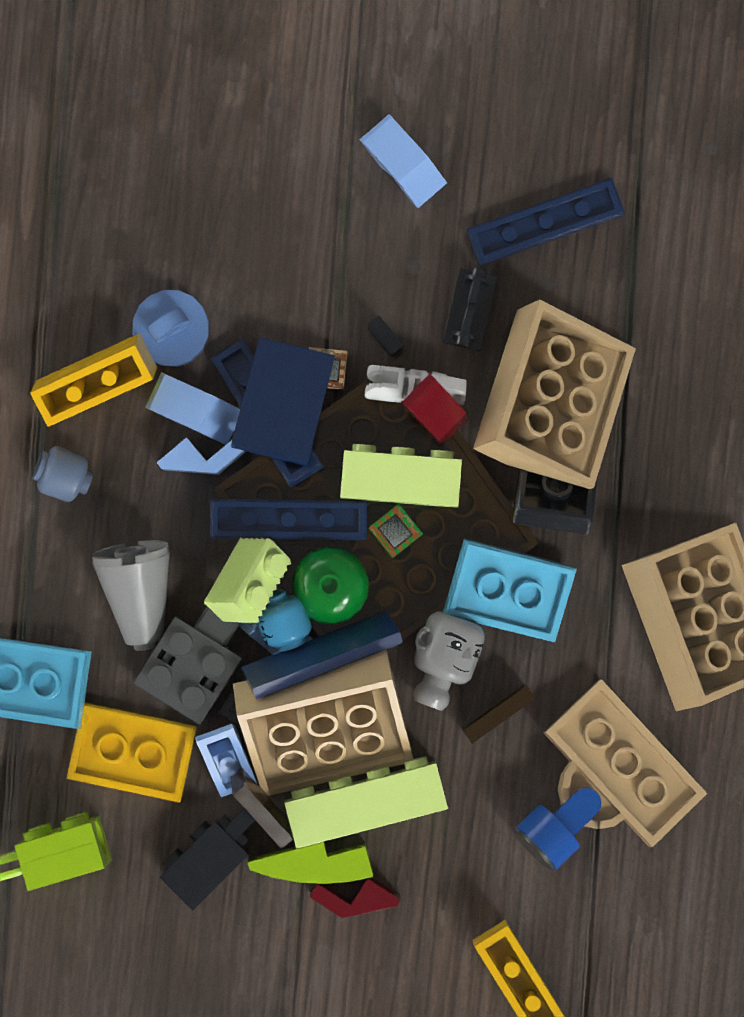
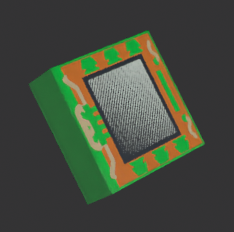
(395, 531)

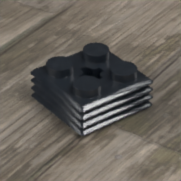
(563, 511)

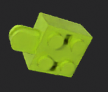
(59, 853)

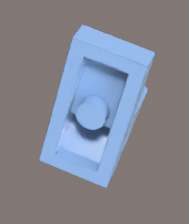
(224, 756)

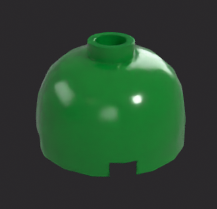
(330, 585)

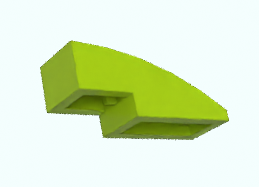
(315, 864)

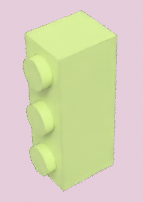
(401, 476)

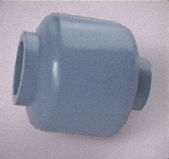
(62, 474)

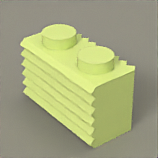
(247, 580)

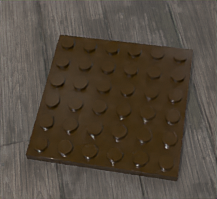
(421, 574)

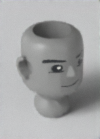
(446, 653)

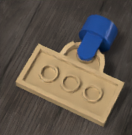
(611, 777)

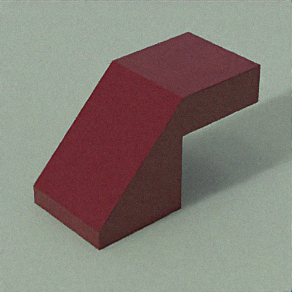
(435, 409)
(369, 898)

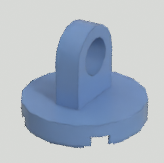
(172, 327)

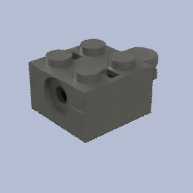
(191, 665)

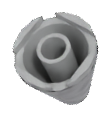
(136, 589)

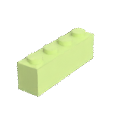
(365, 803)

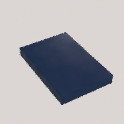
(283, 401)

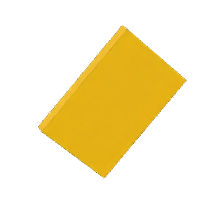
(132, 752)

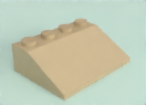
(554, 396)
(694, 614)
(325, 726)

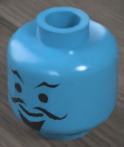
(284, 622)

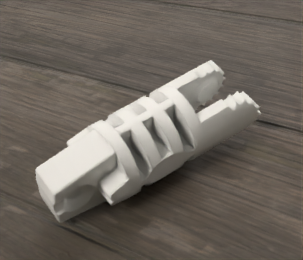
(396, 384)

